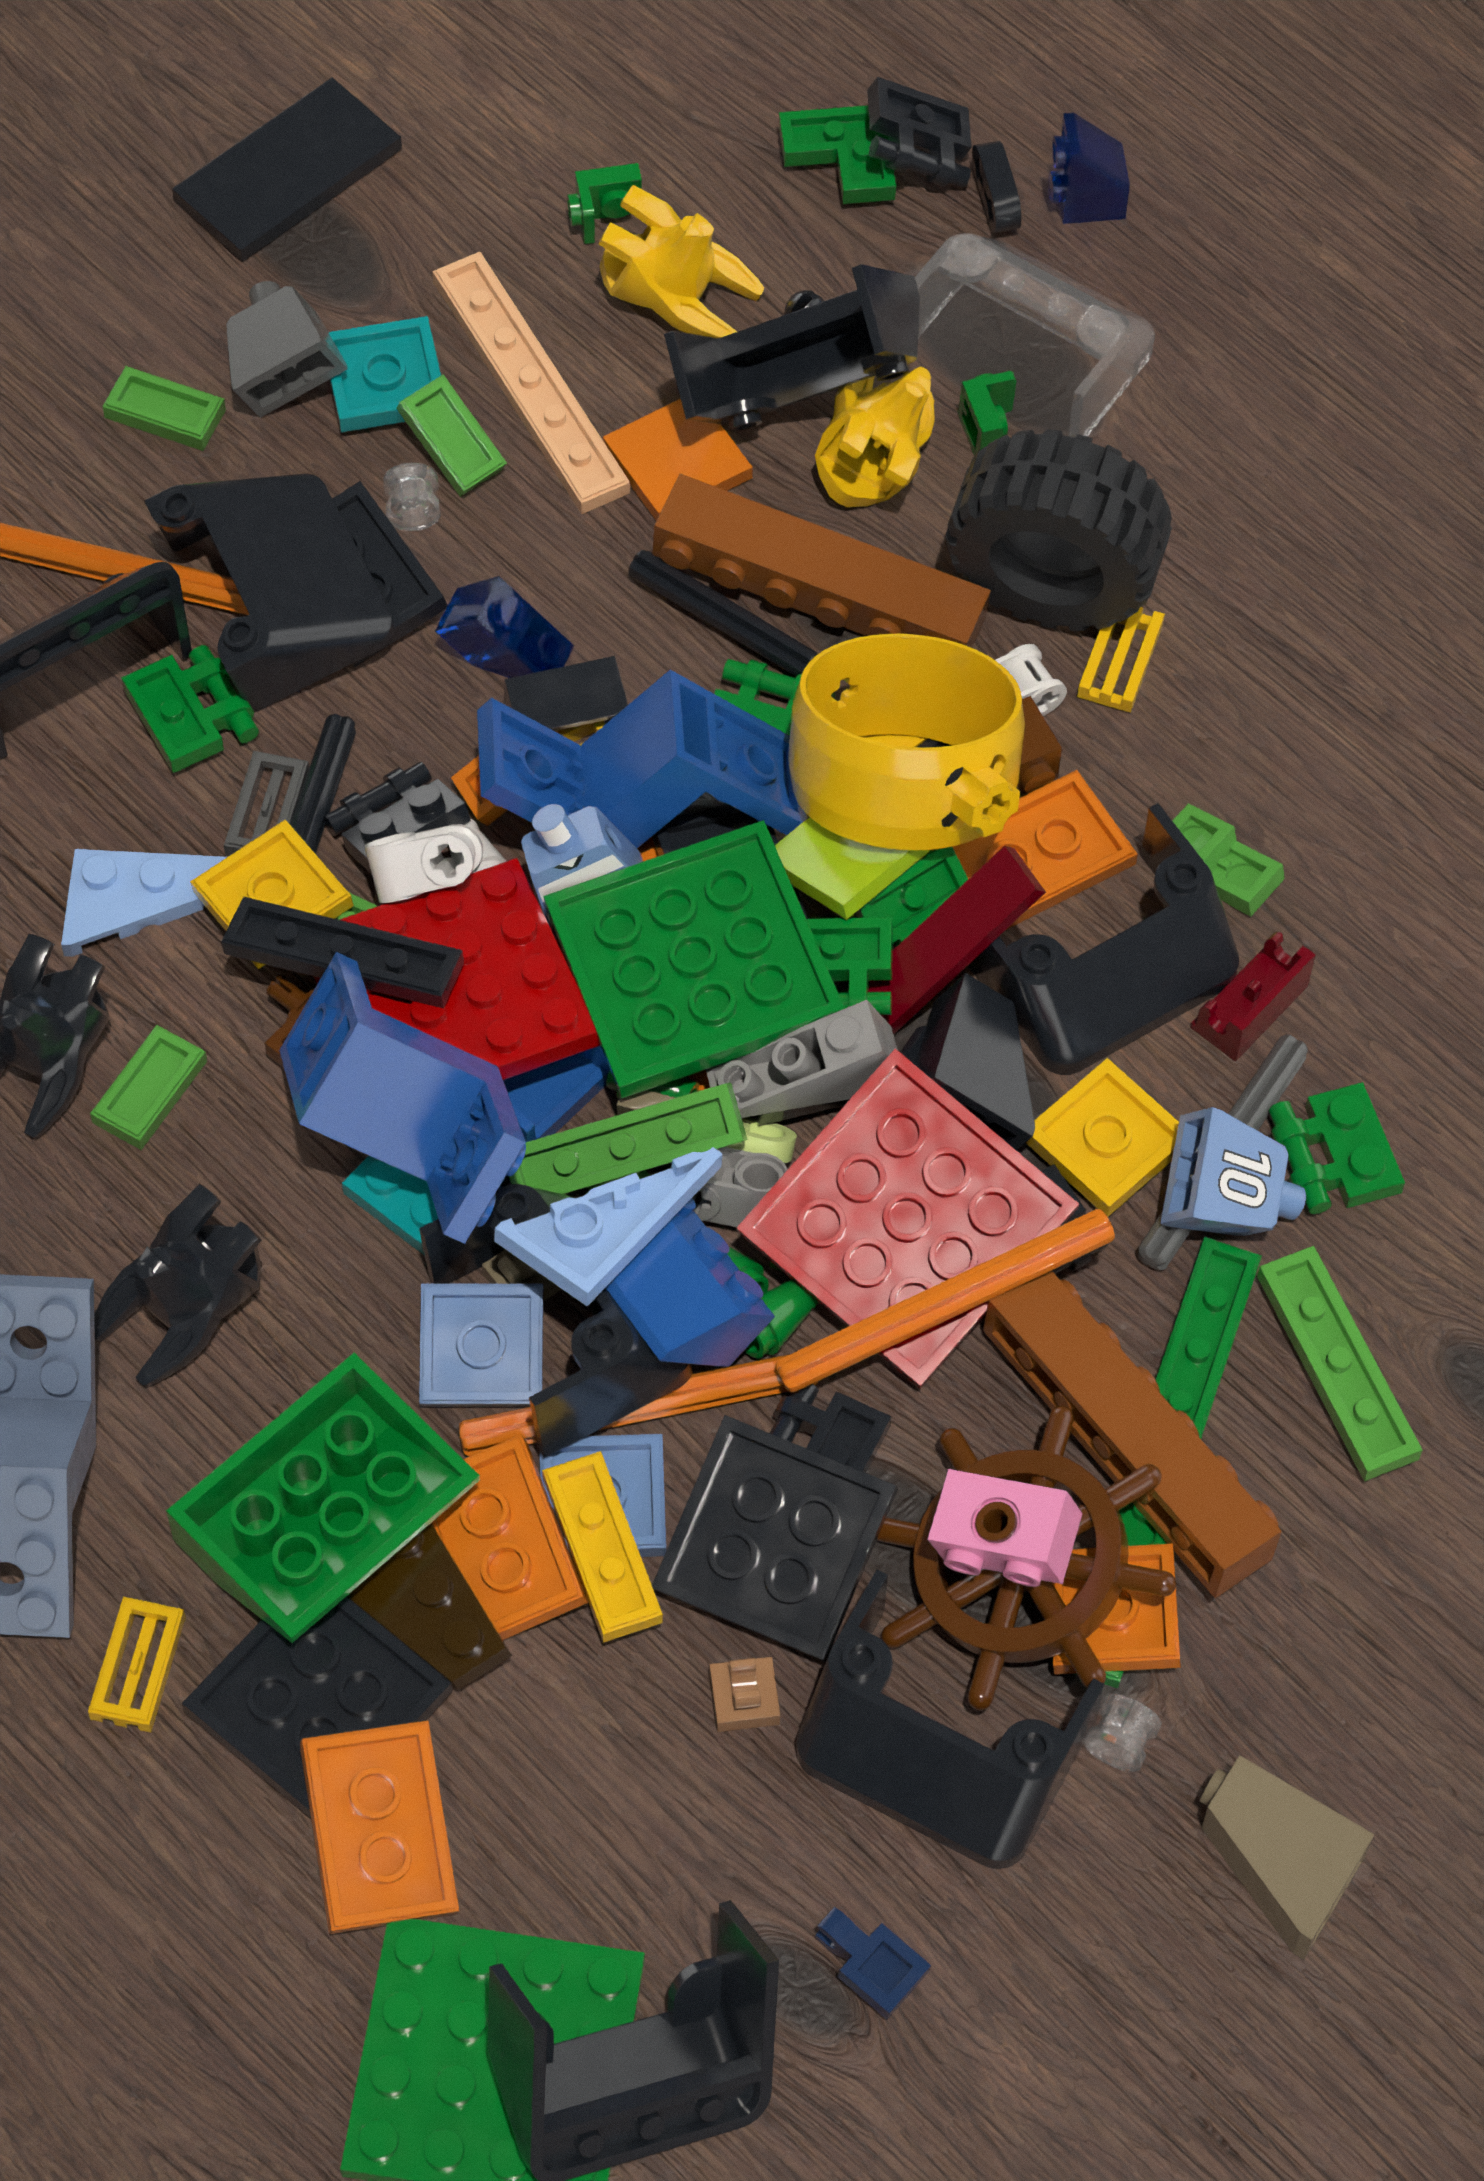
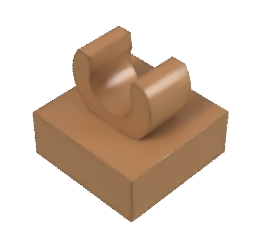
(744, 1694)

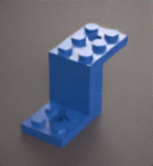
(642, 762)
(402, 1098)

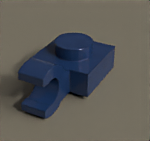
(877, 1965)

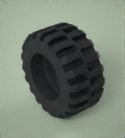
(1059, 529)

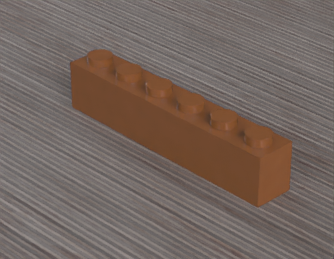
(812, 567)
(1130, 1424)

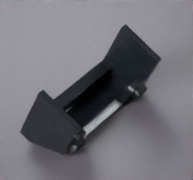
(800, 352)
(1129, 984)
(614, 1359)
(921, 1770)
(648, 2080)

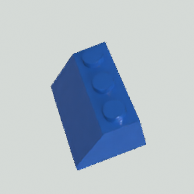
(690, 1295)

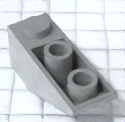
(810, 1065)

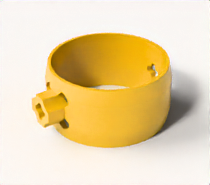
(895, 792)

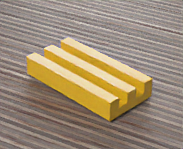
(1105, 696)
(124, 1712)

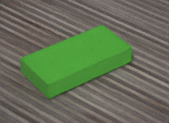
(164, 408)
(451, 435)
(148, 1087)

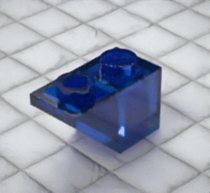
(1089, 174)
(501, 631)

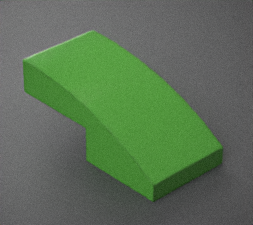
(1240, 873)

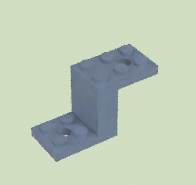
(43, 1445)

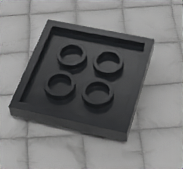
(774, 1538)
(327, 1682)

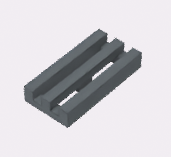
(280, 766)

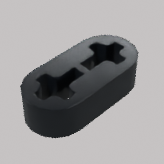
(996, 186)

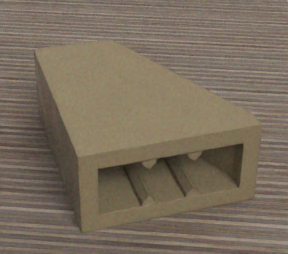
(1283, 1848)

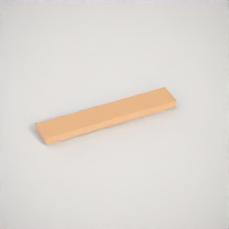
(531, 383)

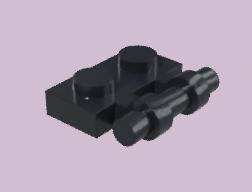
(919, 120)
(416, 810)
(843, 1432)

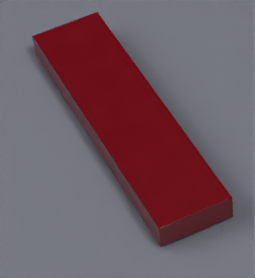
(958, 933)

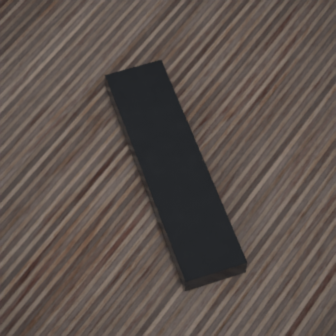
(309, 941)

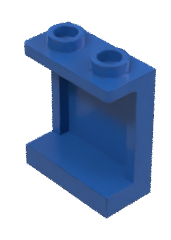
(555, 1092)

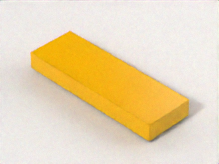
(602, 1546)

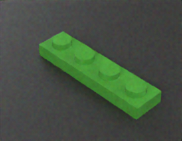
(632, 1141)
(1339, 1363)

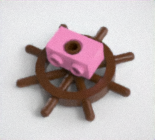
(1018, 1532)

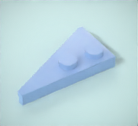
(128, 892)
(597, 1235)

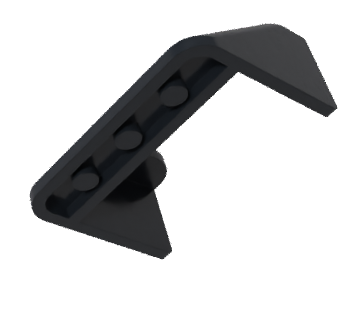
(295, 571)
(95, 614)

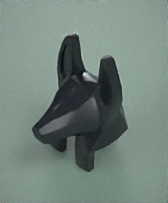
(50, 1026)
(185, 1280)

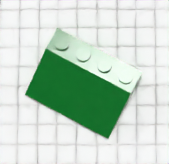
(319, 1499)

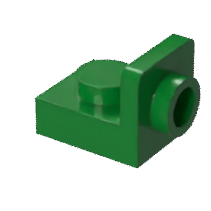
(600, 196)
(984, 407)

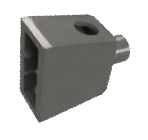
(279, 348)

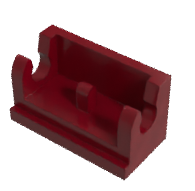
(1254, 998)

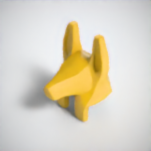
(671, 265)
(875, 438)

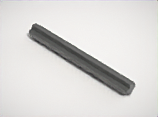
(1252, 1109)

